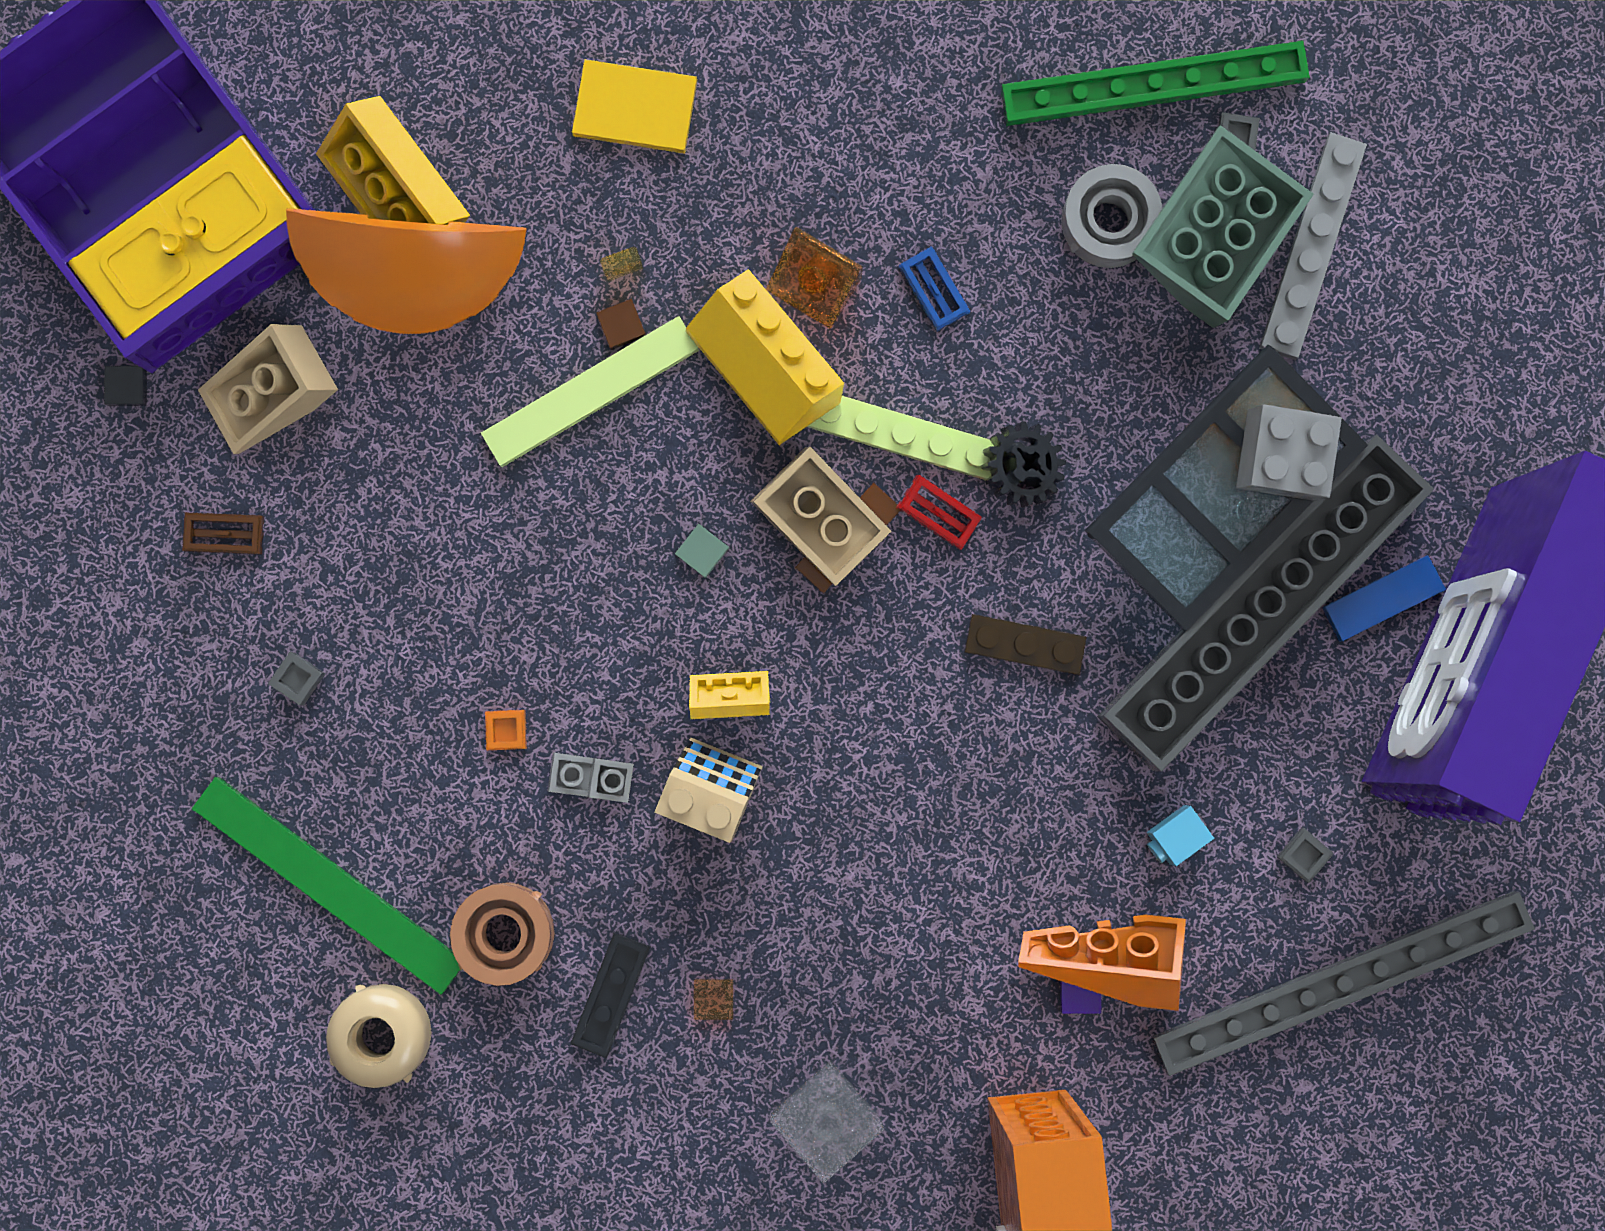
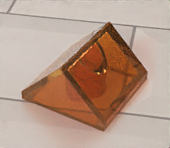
(814, 278)

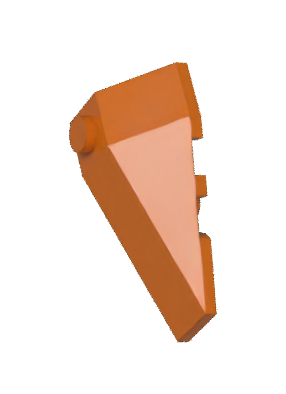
(1125, 963)

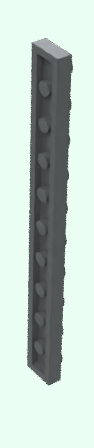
(1342, 982)

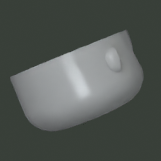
(1115, 186)

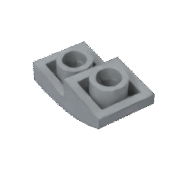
(590, 777)

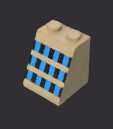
(709, 790)

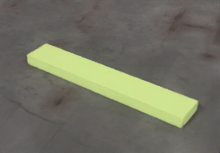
(589, 391)

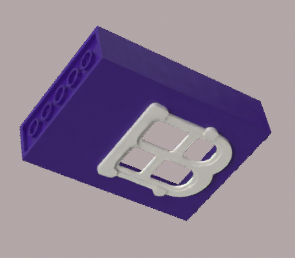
(1502, 651)

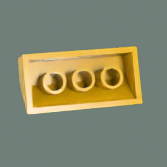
(385, 168)
(765, 357)

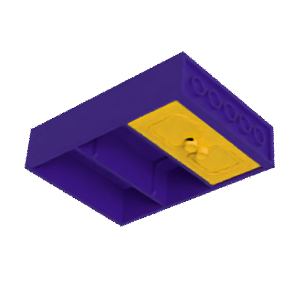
(140, 175)

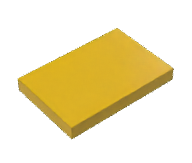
(634, 106)

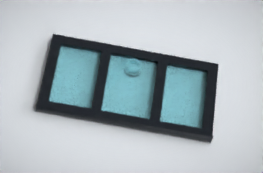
(1184, 522)

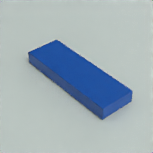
(1383, 598)

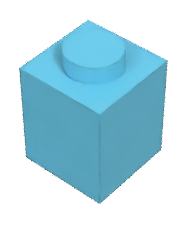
(1178, 836)

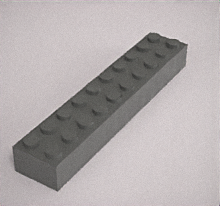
(1264, 607)

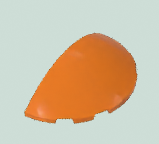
(404, 272)

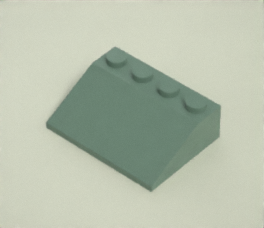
(1221, 227)

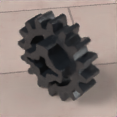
(1009, 457)

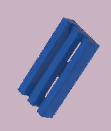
(950, 317)

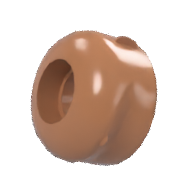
(470, 938)

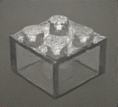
(827, 1121)

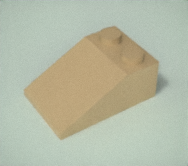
(267, 386)
(820, 515)

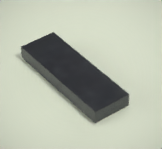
(610, 995)

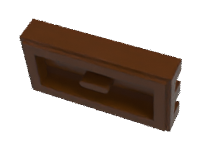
(256, 535)

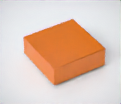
(505, 730)

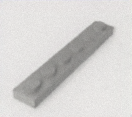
(1313, 245)

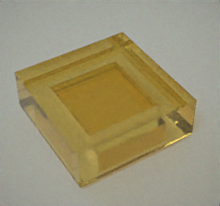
(621, 263)

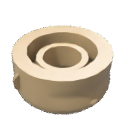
(409, 1025)

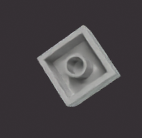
(1289, 452)

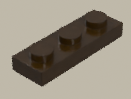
(1025, 644)

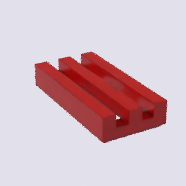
(912, 495)

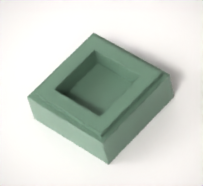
(702, 551)

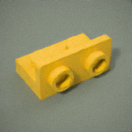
(729, 695)

